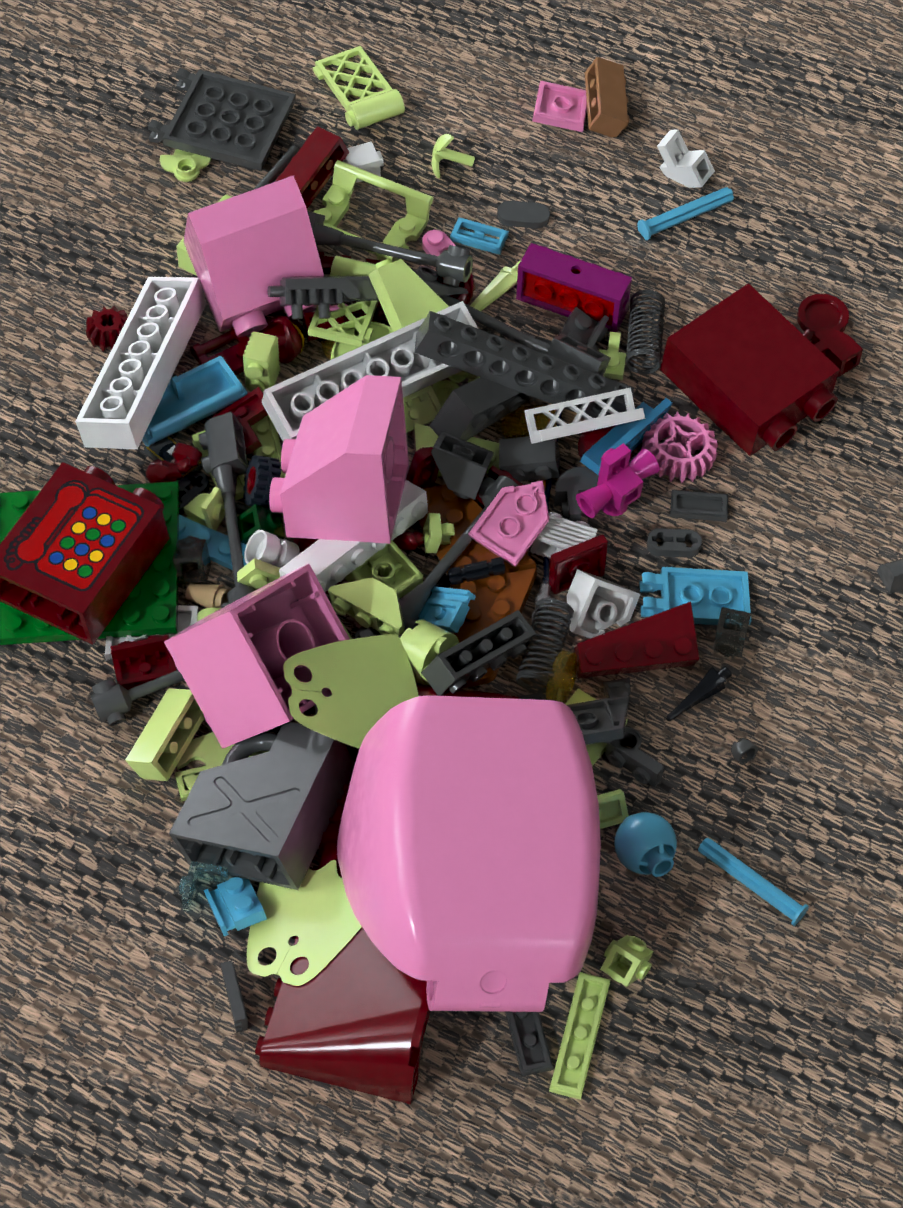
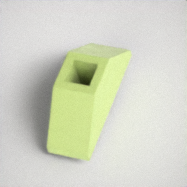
(370, 603)

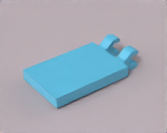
(705, 588)

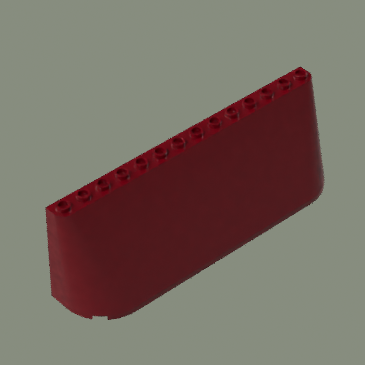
(356, 1019)

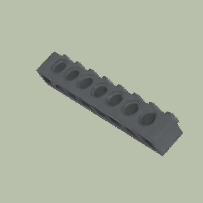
(512, 364)

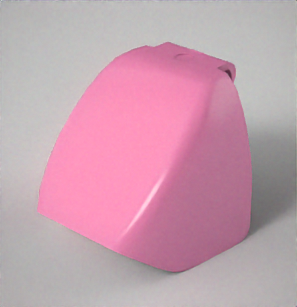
(475, 848)

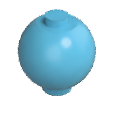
(646, 844)

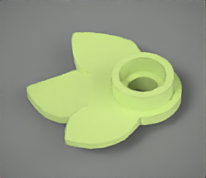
(184, 161)

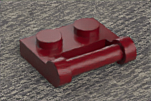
(232, 355)

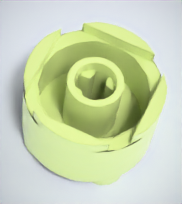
(424, 644)

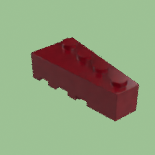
(645, 645)

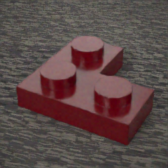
(248, 412)

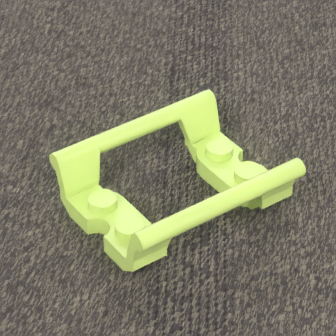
(404, 230)

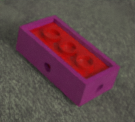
(564, 282)

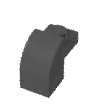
(568, 486)

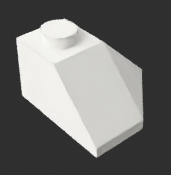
(598, 604)

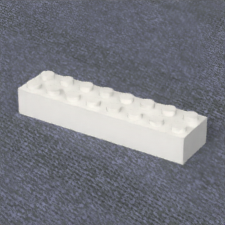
(385, 356)
(141, 363)

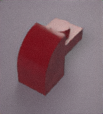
(838, 348)

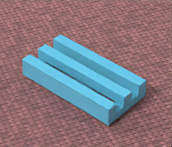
(477, 239)

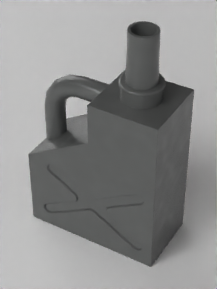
(265, 809)

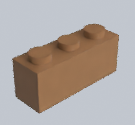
(606, 97)

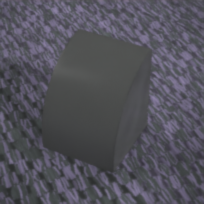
(892, 575)

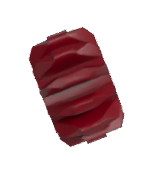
(105, 327)

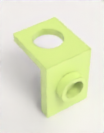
(213, 509)

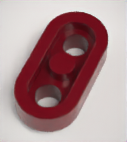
(423, 469)

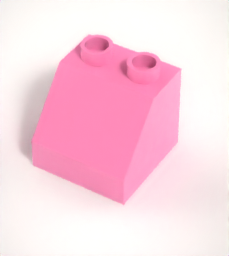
(248, 246)
(346, 466)
(240, 650)

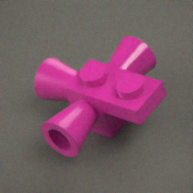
(618, 481)

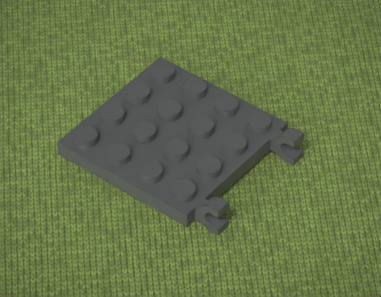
(225, 119)

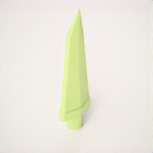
(499, 285)

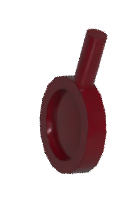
(822, 313)

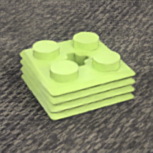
(394, 568)

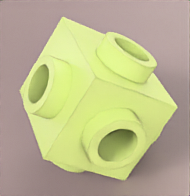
(627, 960)

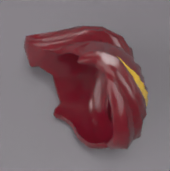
(289, 334)

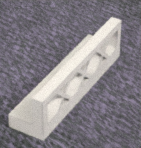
(582, 426)

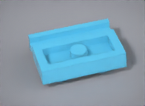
(447, 608)
(235, 905)

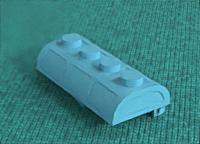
(194, 397)

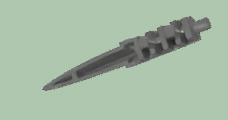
(335, 291)

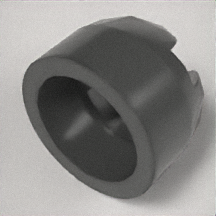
(741, 747)

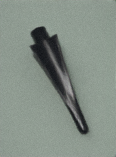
(710, 684)

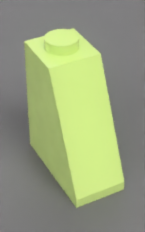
(403, 294)

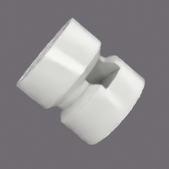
(270, 549)

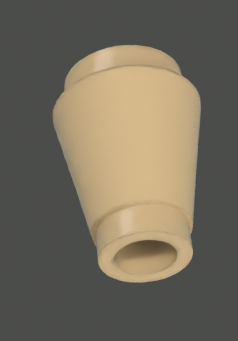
(207, 594)

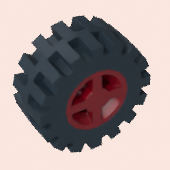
(258, 480)

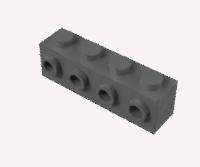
(478, 653)

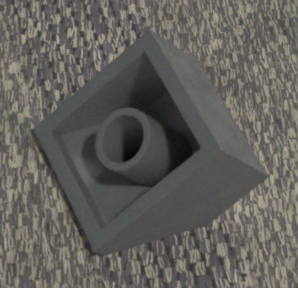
(461, 464)

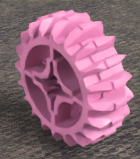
(684, 438)

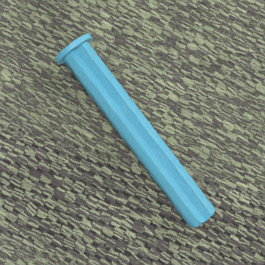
(684, 212)
(753, 880)

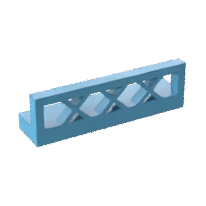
(629, 433)

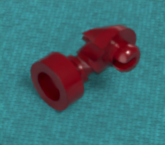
(164, 471)

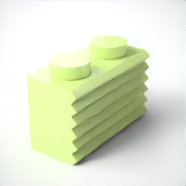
(261, 361)

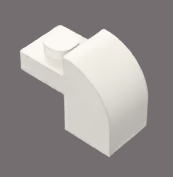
(682, 165)

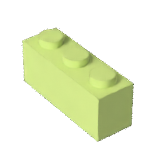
(166, 735)

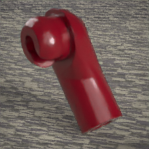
(409, 540)

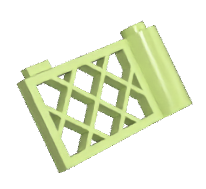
(371, 106)
(347, 267)

